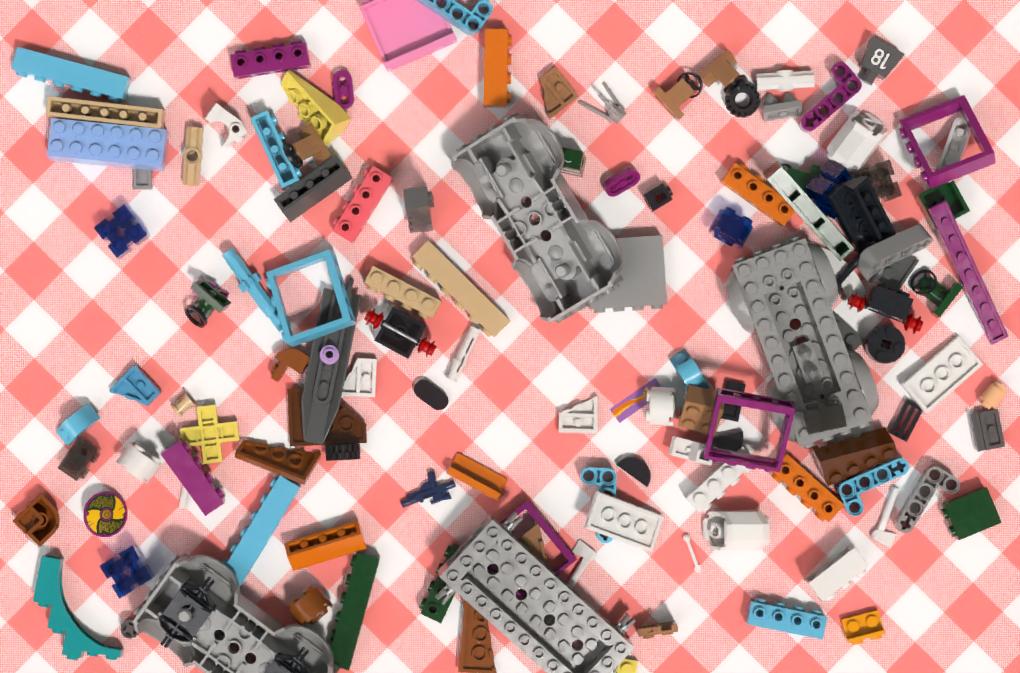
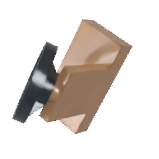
(723, 71)
(678, 94)
(309, 146)

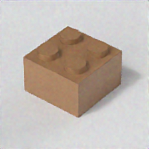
(697, 409)

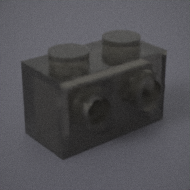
(79, 458)

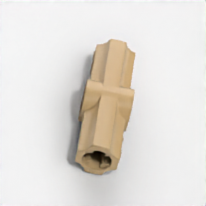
(194, 143)

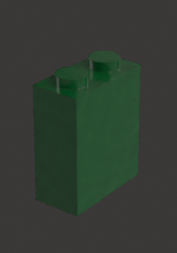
(970, 513)

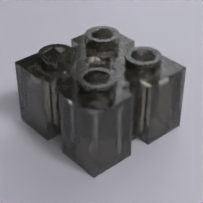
(881, 173)
(824, 417)

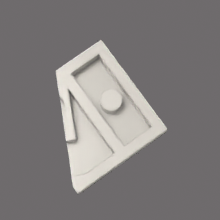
(361, 379)

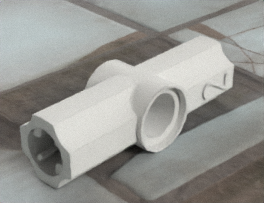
(785, 80)

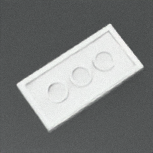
(942, 374)
(623, 521)

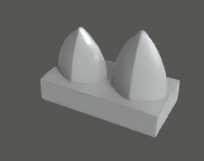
(788, 108)
(808, 361)

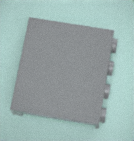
(642, 275)

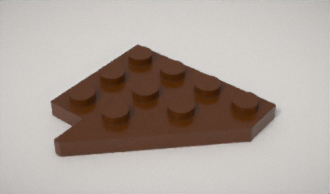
(345, 429)

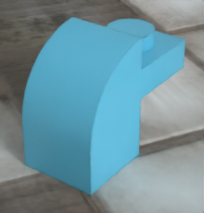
(688, 370)
(77, 424)

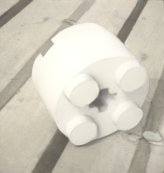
(661, 406)
(139, 462)

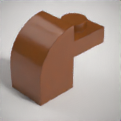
(289, 358)

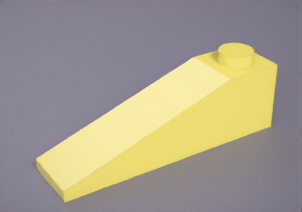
(315, 107)

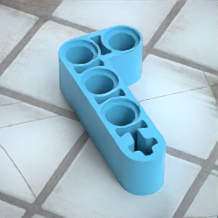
(466, 15)
(873, 482)
(602, 486)

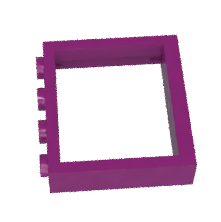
(957, 169)
(756, 402)
(570, 558)

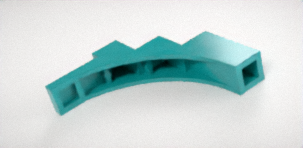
(50, 592)

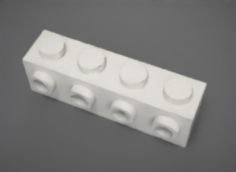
(715, 484)

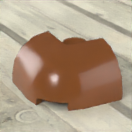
(38, 520)

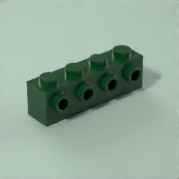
(432, 606)

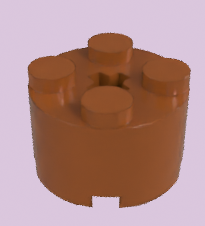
(310, 607)

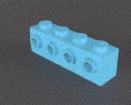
(273, 145)
(786, 619)

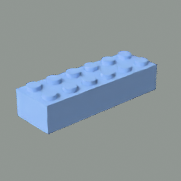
(107, 144)

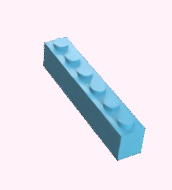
(70, 73)
(262, 527)

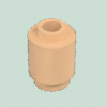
(993, 395)

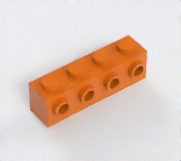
(495, 68)
(757, 193)
(808, 489)
(325, 545)

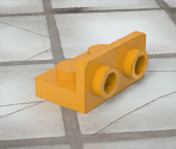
(862, 627)

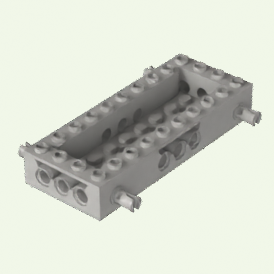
(546, 594)

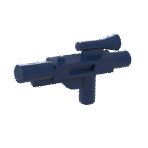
(429, 490)

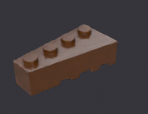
(854, 454)

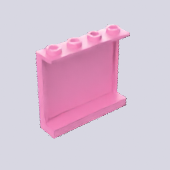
(405, 30)

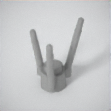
(615, 112)

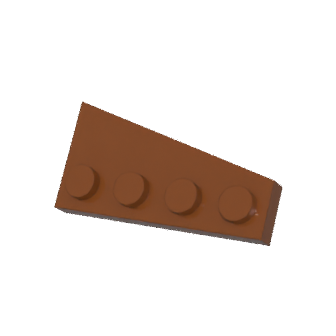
(279, 460)
(475, 643)

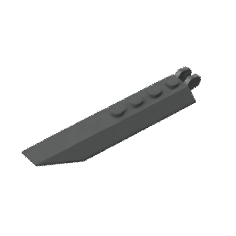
(324, 381)

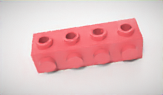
(363, 204)

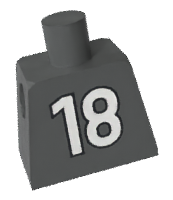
(879, 60)

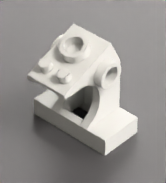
(218, 113)

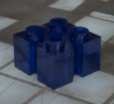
(829, 177)
(134, 232)
(115, 568)

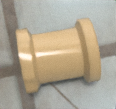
(183, 404)

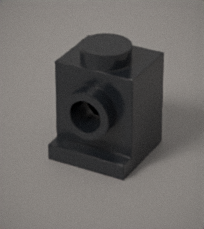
(650, 200)

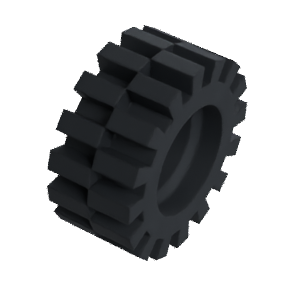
(743, 111)
(342, 452)

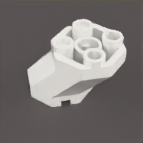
(856, 140)
(736, 530)

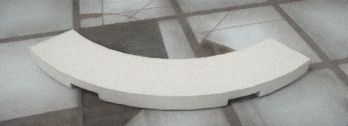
(851, 283)

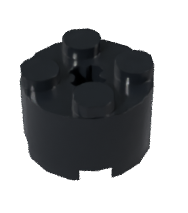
(874, 340)

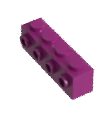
(270, 60)
(193, 476)

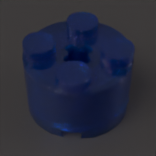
(731, 228)

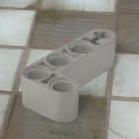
(895, 248)
(932, 485)

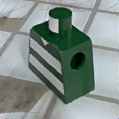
(573, 162)

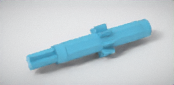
(251, 284)

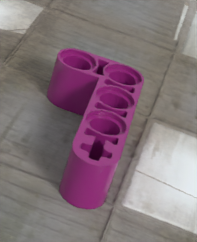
(828, 101)

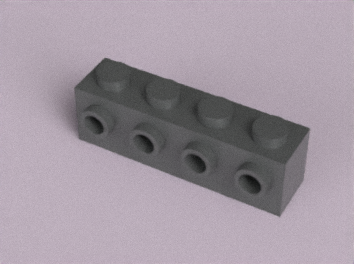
(313, 188)

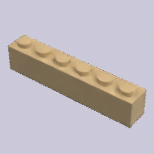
(104, 112)
(461, 289)

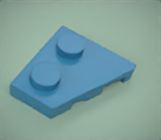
(136, 386)

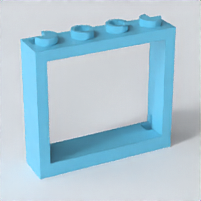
(340, 290)

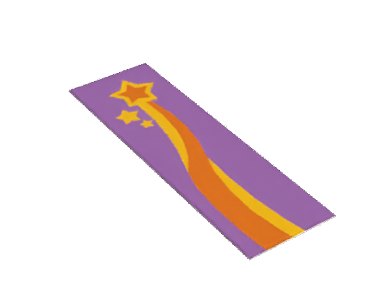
(633, 402)

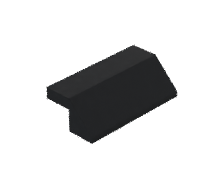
(860, 212)

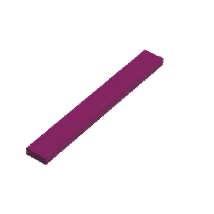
(968, 272)

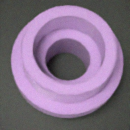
(324, 350)

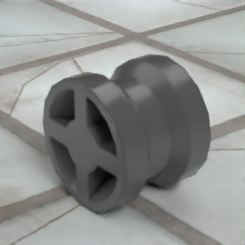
(127, 629)

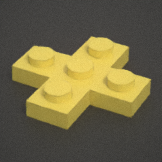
(210, 434)

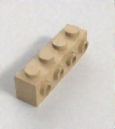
(397, 289)

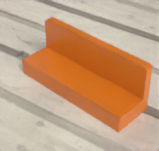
(477, 476)

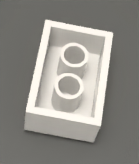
(837, 573)

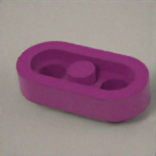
(342, 90)
(621, 181)

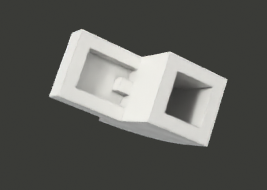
(688, 450)

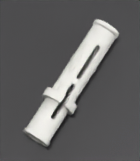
(463, 354)

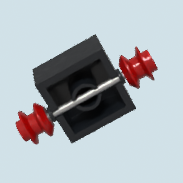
(889, 304)
(400, 332)

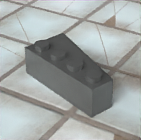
(418, 209)

